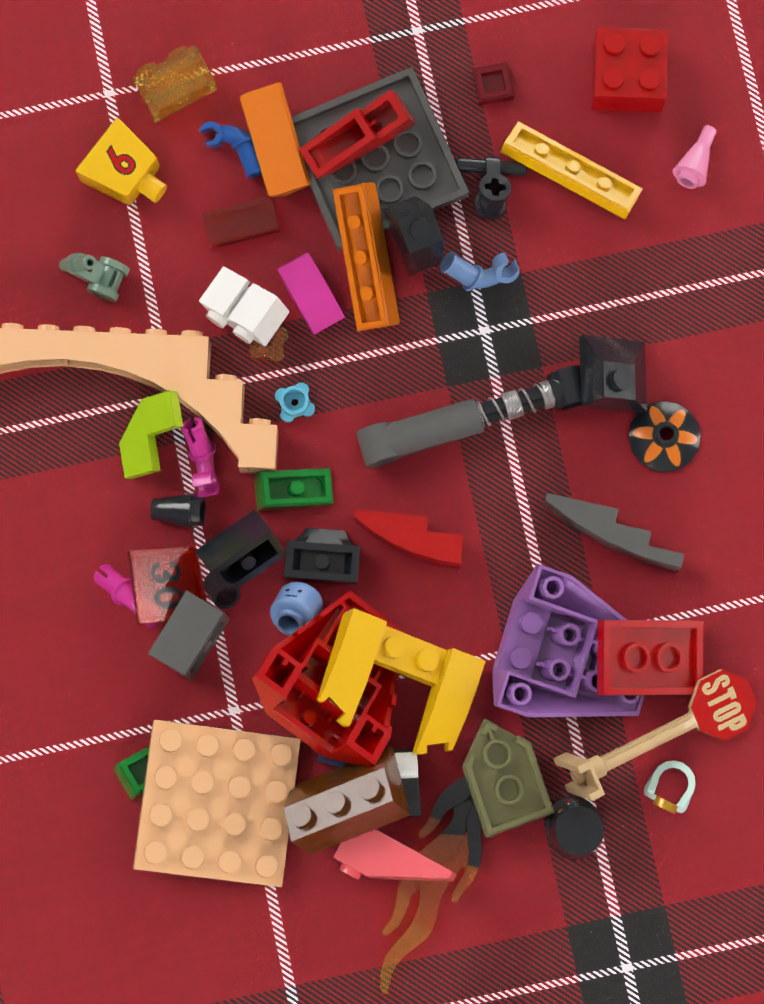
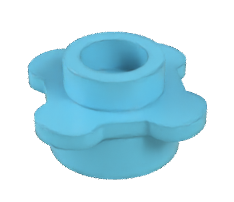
(297, 392)

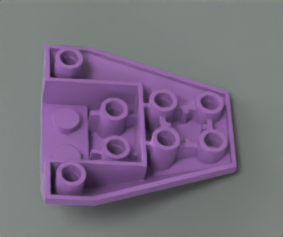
(551, 652)

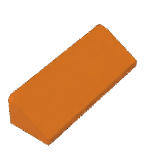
(275, 140)

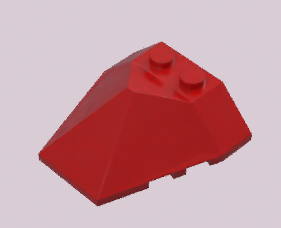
(292, 681)

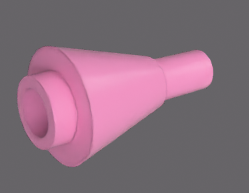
(693, 167)

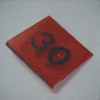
(161, 581)

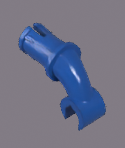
(240, 141)

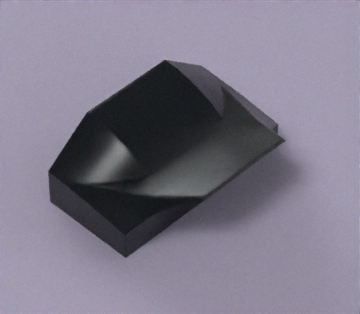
(322, 557)

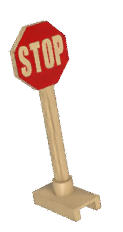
(719, 707)

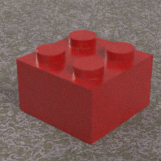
(629, 69)

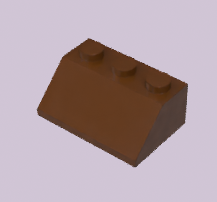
(345, 803)

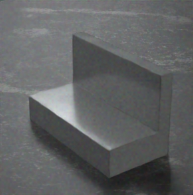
(189, 635)

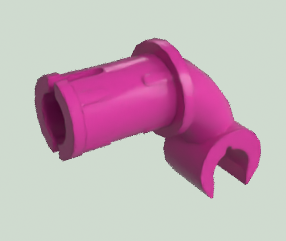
(202, 452)
(118, 587)

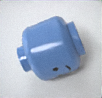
(295, 607)

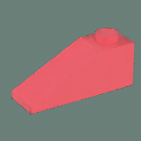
(386, 858)

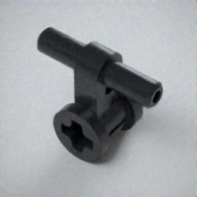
(494, 187)

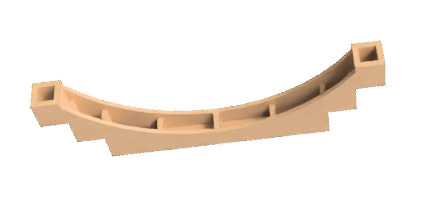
(159, 362)

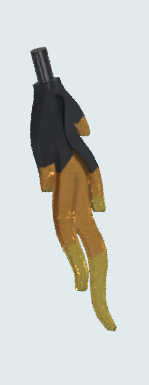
(455, 848)

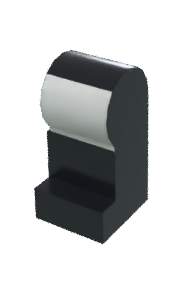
(408, 770)

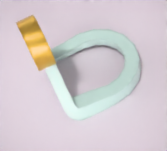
(650, 787)

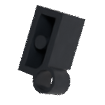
(238, 557)

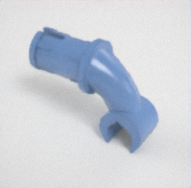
(475, 276)

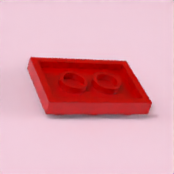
(649, 657)

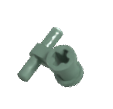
(102, 275)

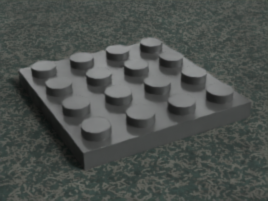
(404, 167)

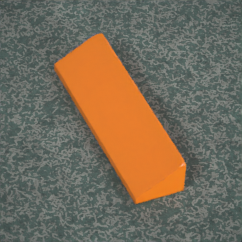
(366, 256)

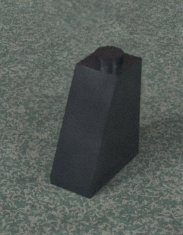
(415, 234)

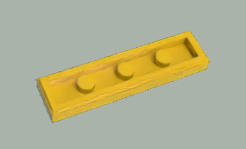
(571, 170)

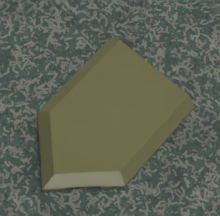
(504, 780)

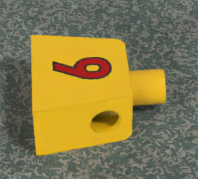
(122, 166)

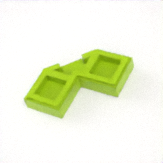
(138, 444)

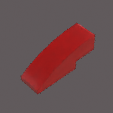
(357, 134)
(411, 536)

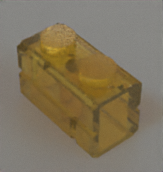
(174, 82)

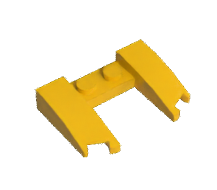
(368, 641)

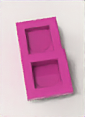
(310, 293)

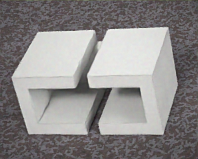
(248, 310)

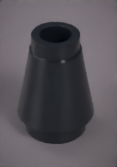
(180, 510)

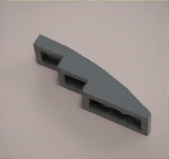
(600, 525)

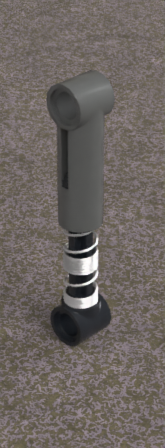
(390, 441)

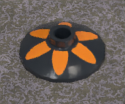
(664, 454)

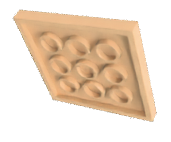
(216, 803)

